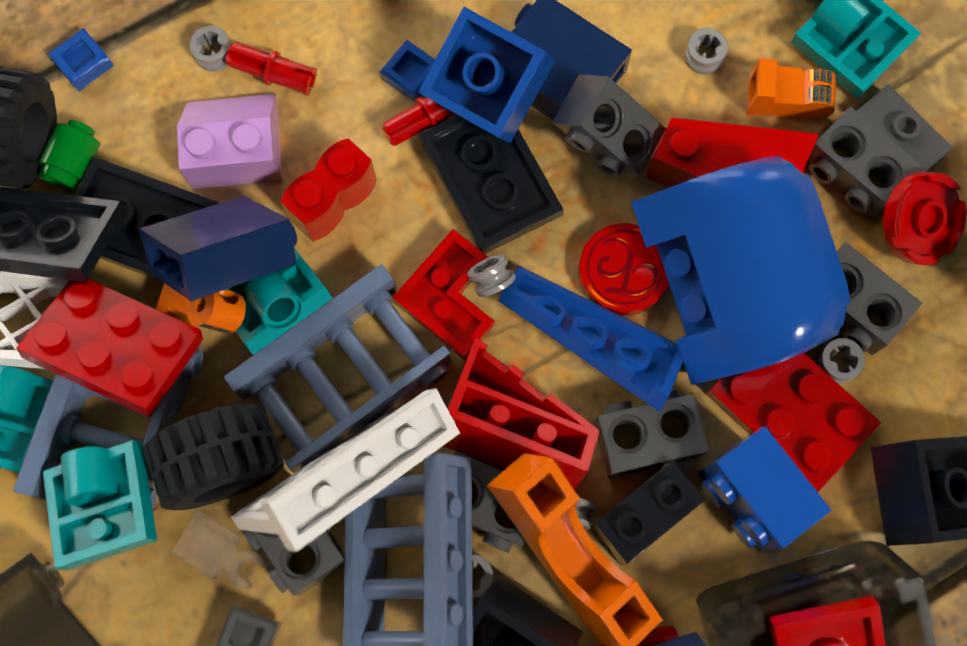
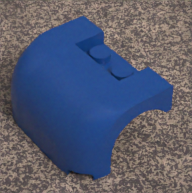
(746, 266)

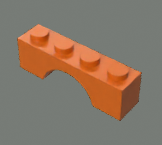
(546, 516)

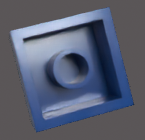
(487, 74)
(763, 492)

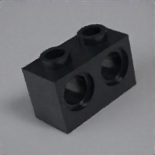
(647, 514)

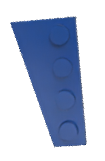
(612, 344)

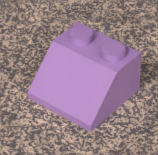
(230, 141)

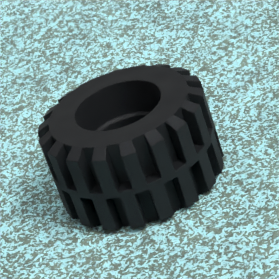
(25, 125)
(212, 456)

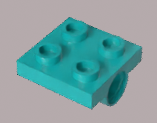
(855, 40)
(279, 303)
(20, 409)
(98, 504)

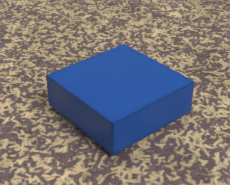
(81, 59)
(407, 70)

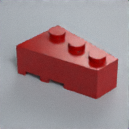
(703, 147)
(507, 417)

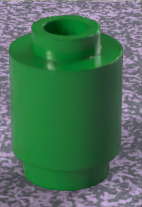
(68, 154)

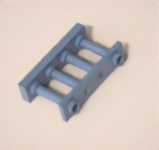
(335, 322)
(62, 426)
(446, 560)

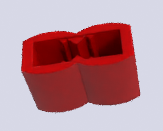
(338, 183)

